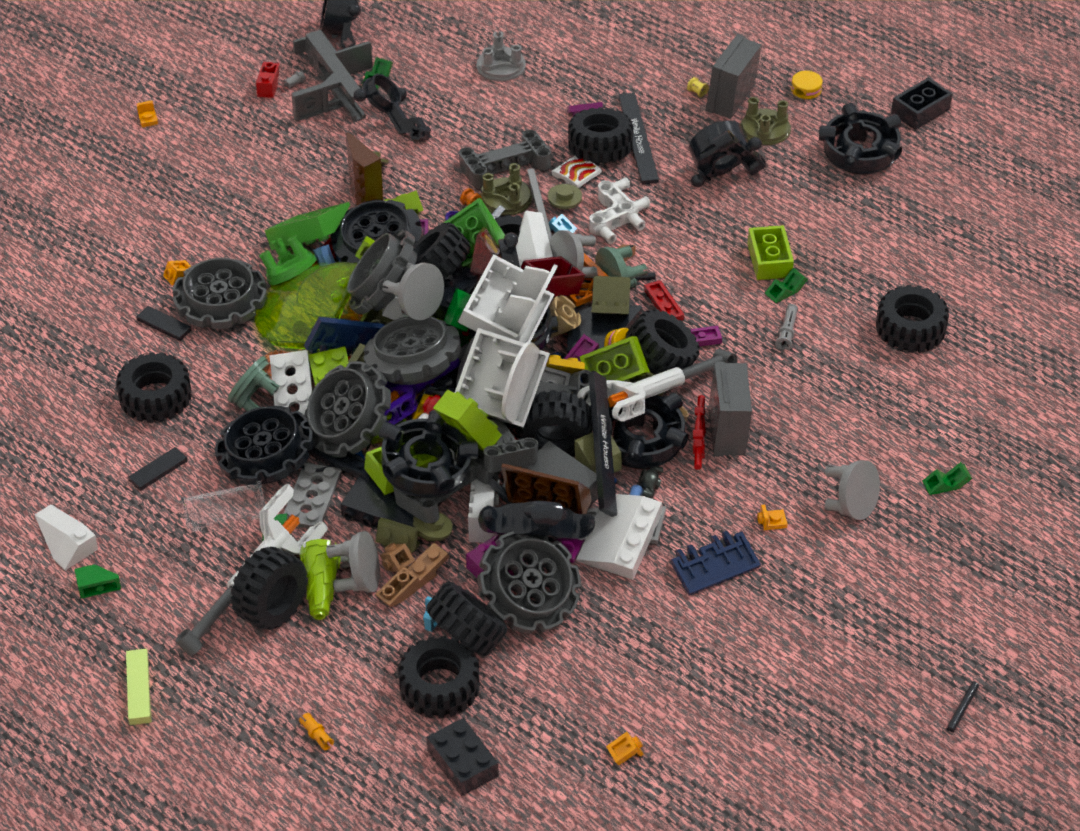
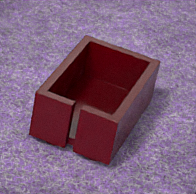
(561, 282)

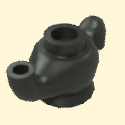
(650, 481)

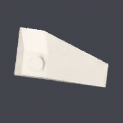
(533, 238)
(65, 536)

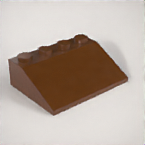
(364, 171)
(529, 486)

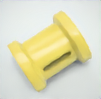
(700, 93)

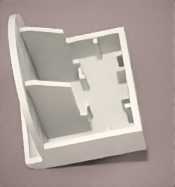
(509, 300)
(502, 376)

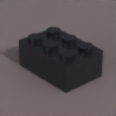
(921, 103)
(460, 279)
(462, 756)

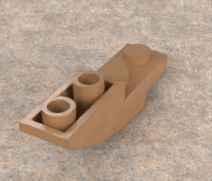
(414, 577)

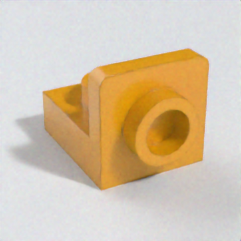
(147, 113)
(174, 270)
(771, 519)
(625, 747)

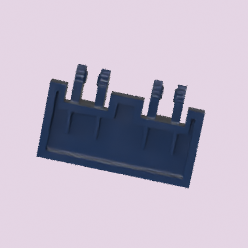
(340, 333)
(716, 562)

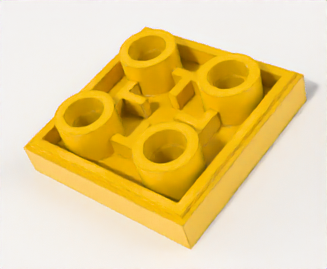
(567, 365)

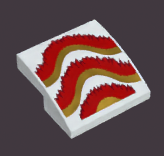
(576, 171)

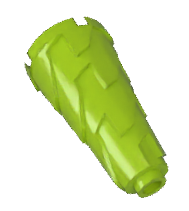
(320, 576)

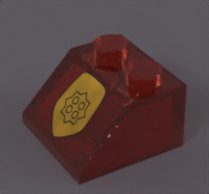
(483, 251)

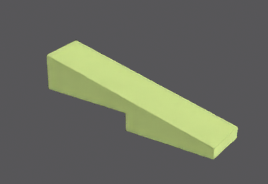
(138, 687)

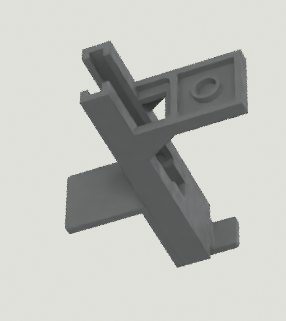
(336, 71)

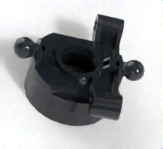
(338, 17)
(721, 149)

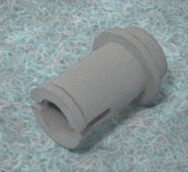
(295, 79)

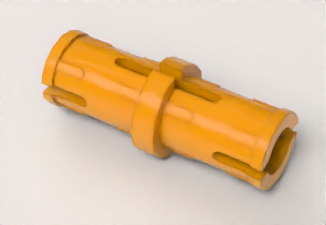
(316, 731)

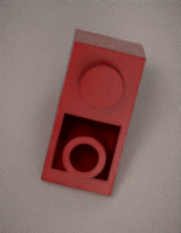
(268, 80)

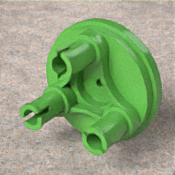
(288, 264)

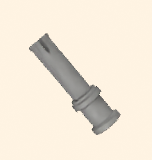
(791, 312)

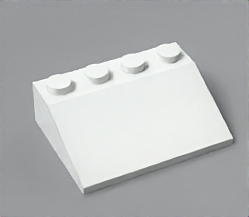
(622, 540)

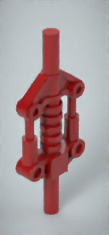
(699, 433)

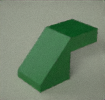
(380, 66)
(791, 285)
(940, 482)

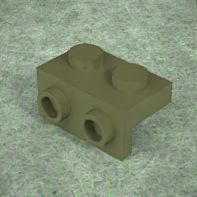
(394, 532)

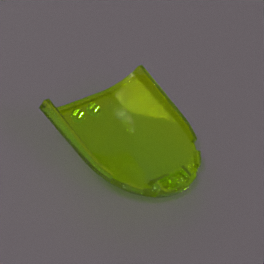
(298, 302)

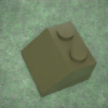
(585, 453)

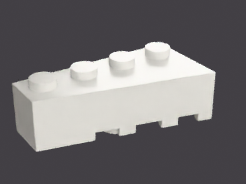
(480, 496)

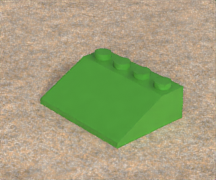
(471, 221)
(308, 226)

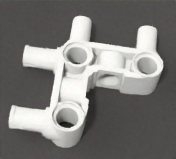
(619, 211)

